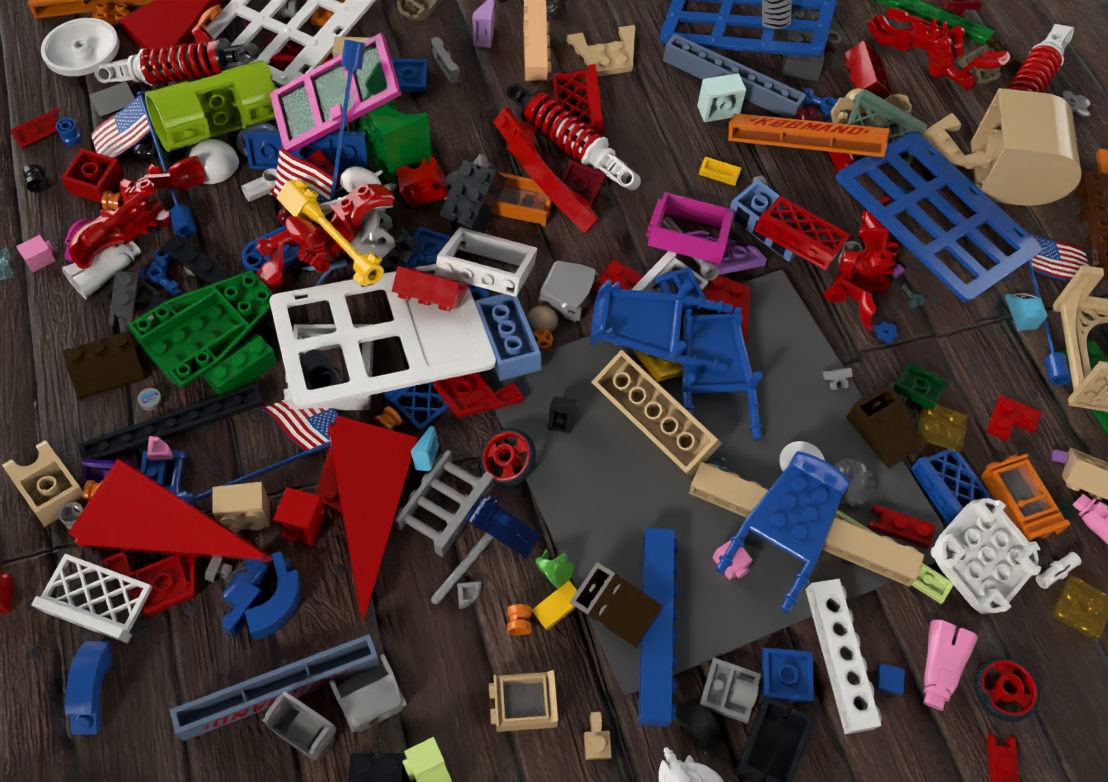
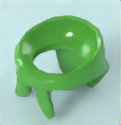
(556, 570)

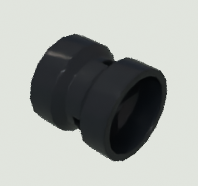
(35, 178)

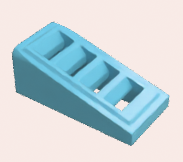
(425, 450)

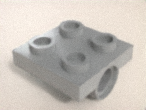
(730, 690)

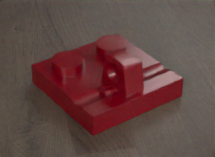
(959, 6)
(583, 180)

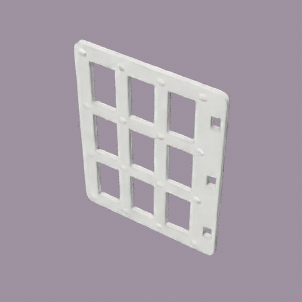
(316, 47)

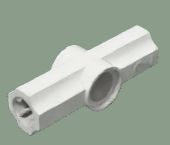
(260, 186)

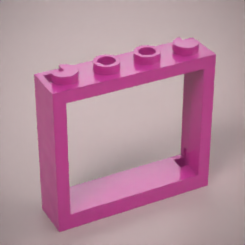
(684, 243)

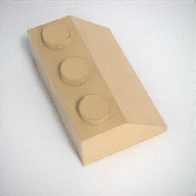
(1086, 473)

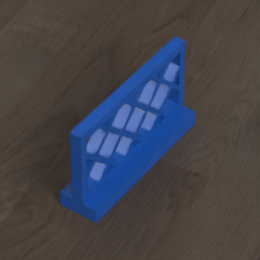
(394, 395)
(936, 489)

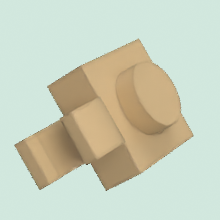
(597, 742)

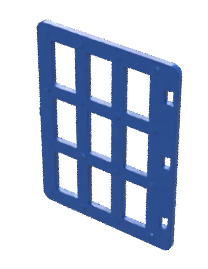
(766, 44)
(948, 176)

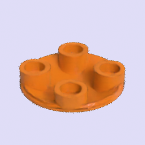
(110, 12)
(209, 16)

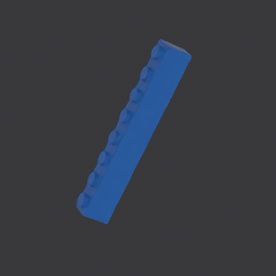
(657, 644)

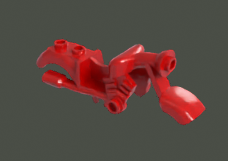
(938, 41)
(136, 213)
(314, 241)
(866, 269)

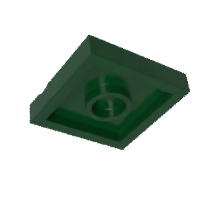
(920, 386)

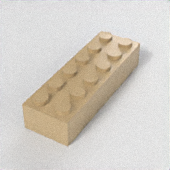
(656, 413)

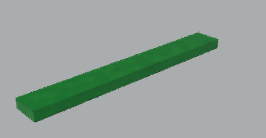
(928, 12)

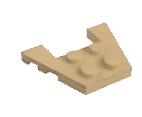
(608, 57)
(939, 138)

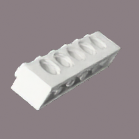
(852, 719)

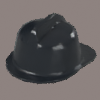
(319, 370)

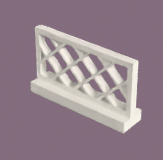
(662, 267)
(90, 619)

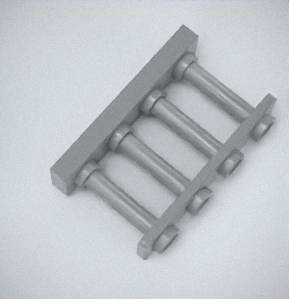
(455, 521)

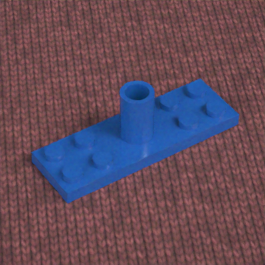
(264, 149)

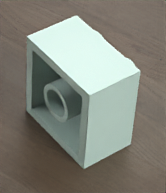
(721, 97)

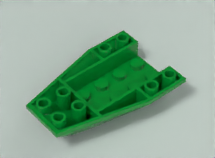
(201, 326)

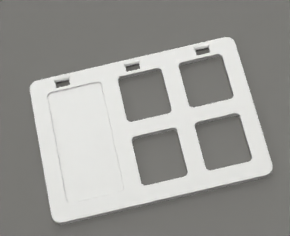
(434, 341)

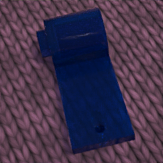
(502, 526)

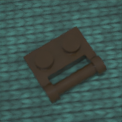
(997, 45)

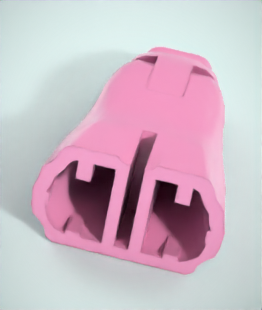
(1094, 515)
(945, 661)

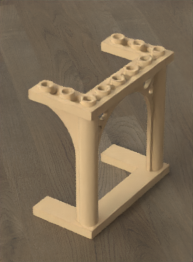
(1073, 304)

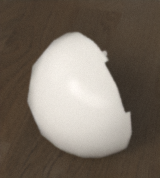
(217, 159)

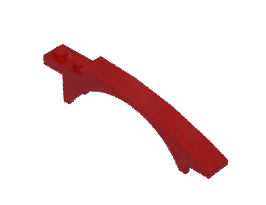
(523, 149)

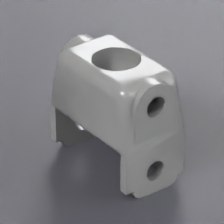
(371, 232)
(567, 288)
(369, 697)
(300, 726)

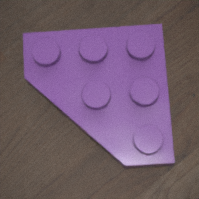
(735, 257)

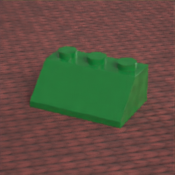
(241, 365)

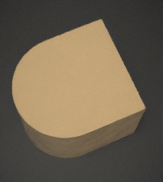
(1029, 148)

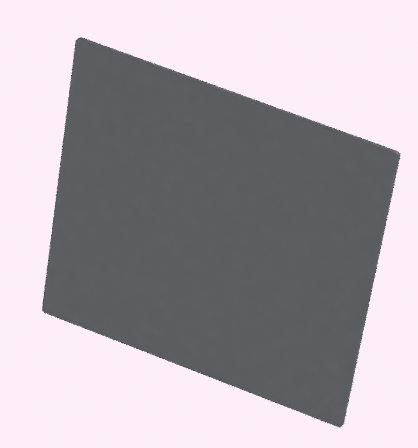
(614, 482)

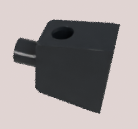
(400, 254)

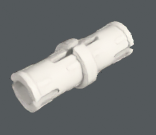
(1058, 570)

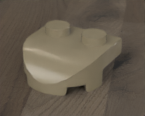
(417, 9)
(982, 75)

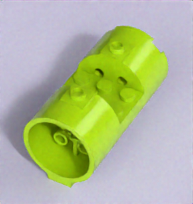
(212, 105)

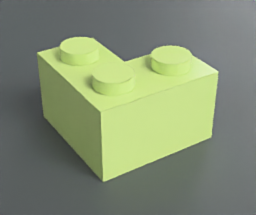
(426, 763)

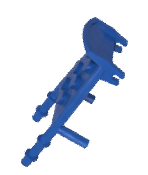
(649, 322)
(719, 339)
(795, 516)

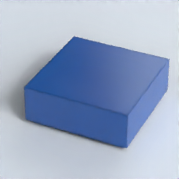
(890, 679)

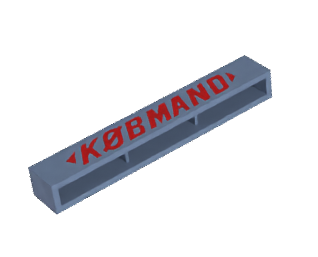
(262, 691)

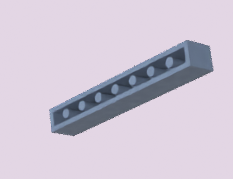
(759, 88)

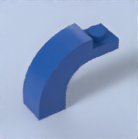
(277, 611)
(84, 686)

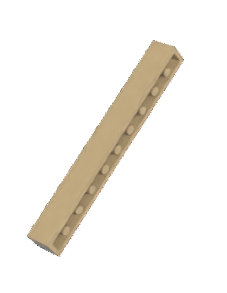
(843, 539)

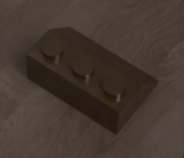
(104, 364)

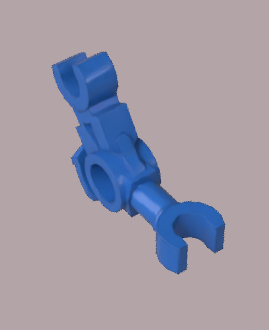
(825, 104)
(157, 273)

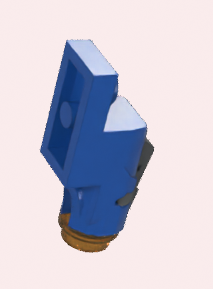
(242, 593)

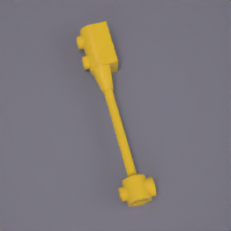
(304, 205)

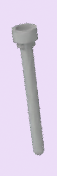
(708, 269)
(461, 568)

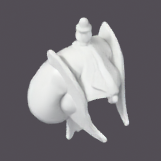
(353, 178)
(685, 771)

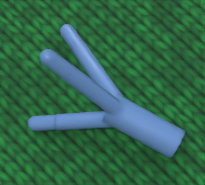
(333, 265)

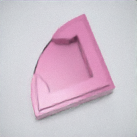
(158, 449)

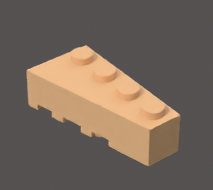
(536, 41)

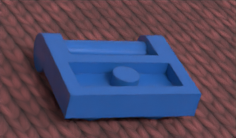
(678, 278)
(157, 469)

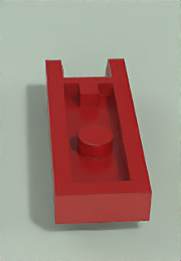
(35, 128)
(903, 527)
(1002, 760)

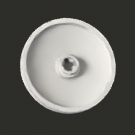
(80, 46)

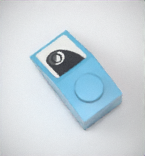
(1026, 310)

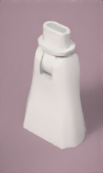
(102, 269)

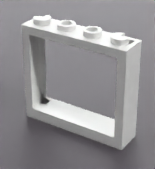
(483, 275)
(308, 331)

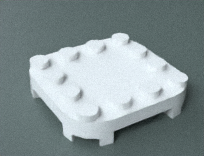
(986, 556)

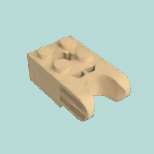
(45, 484)

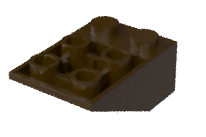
(885, 426)
(616, 604)

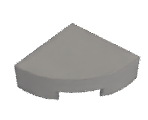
(468, 593)

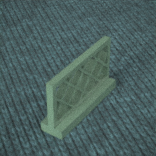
(888, 113)

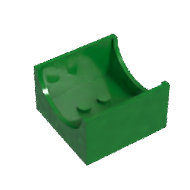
(395, 139)

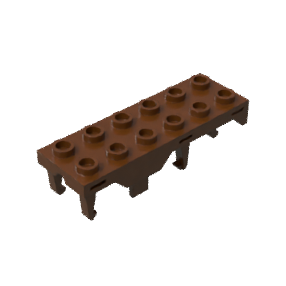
(1095, 211)

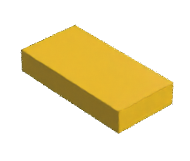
(720, 171)
(555, 606)

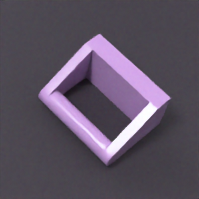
(483, 24)

